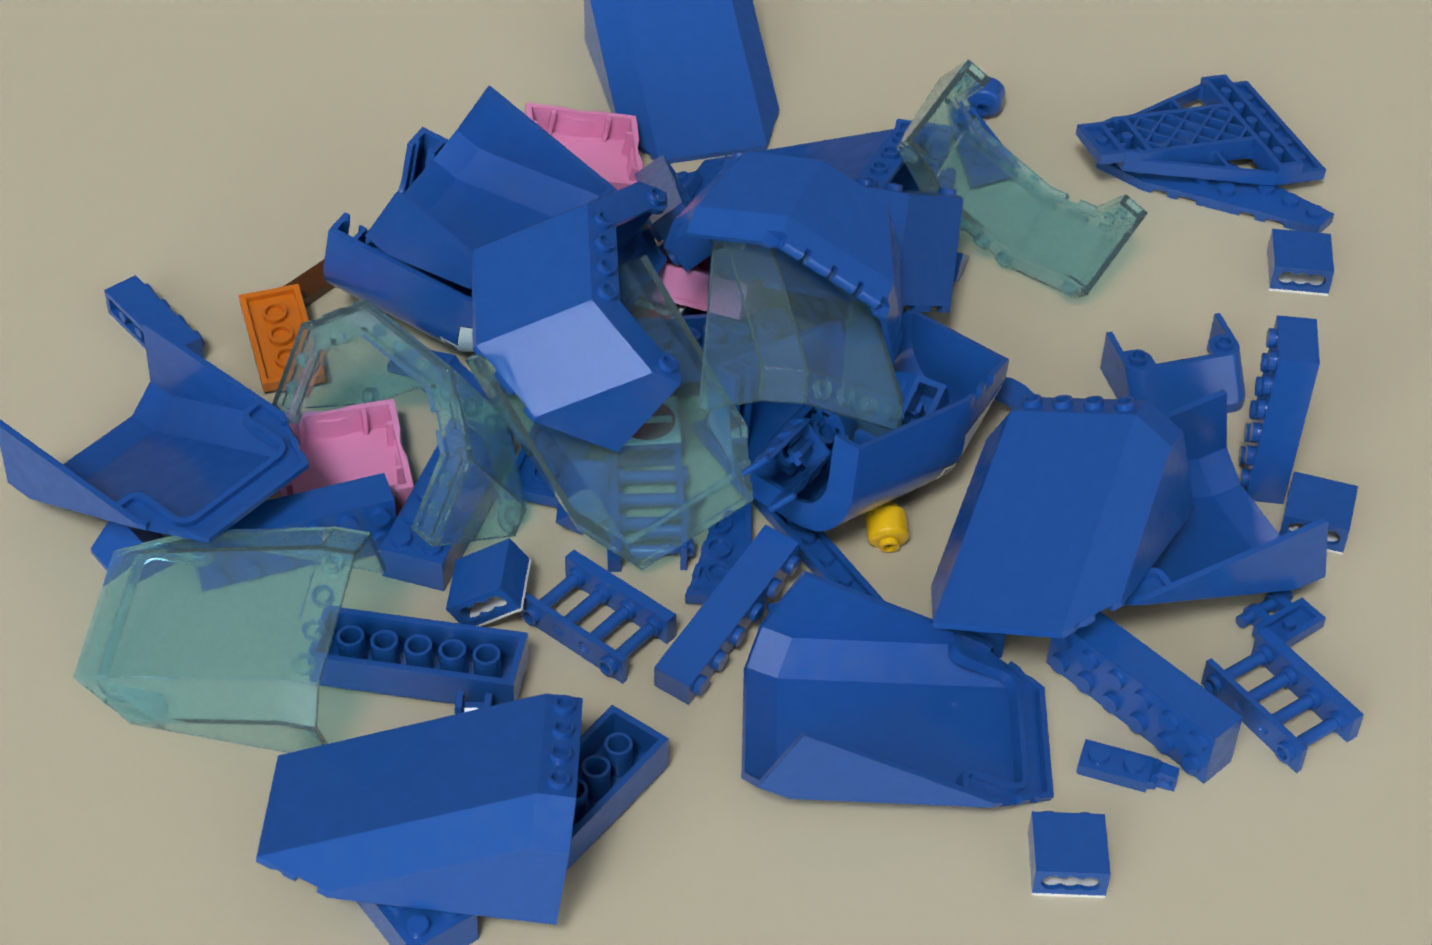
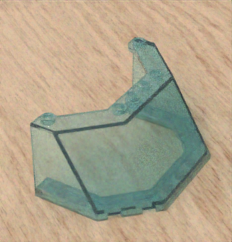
(1004, 200)
(368, 357)

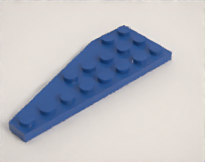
(1233, 198)

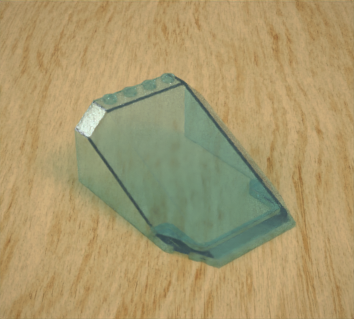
(793, 339)
(670, 475)
(223, 632)

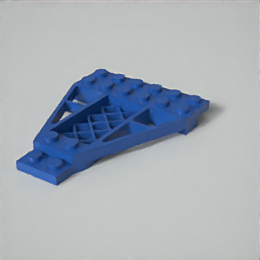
(1186, 140)

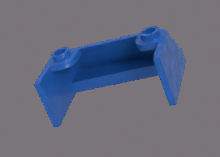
(1178, 381)

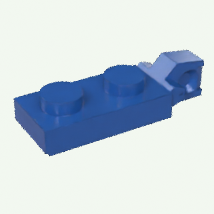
(1125, 768)

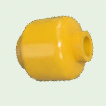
(887, 527)

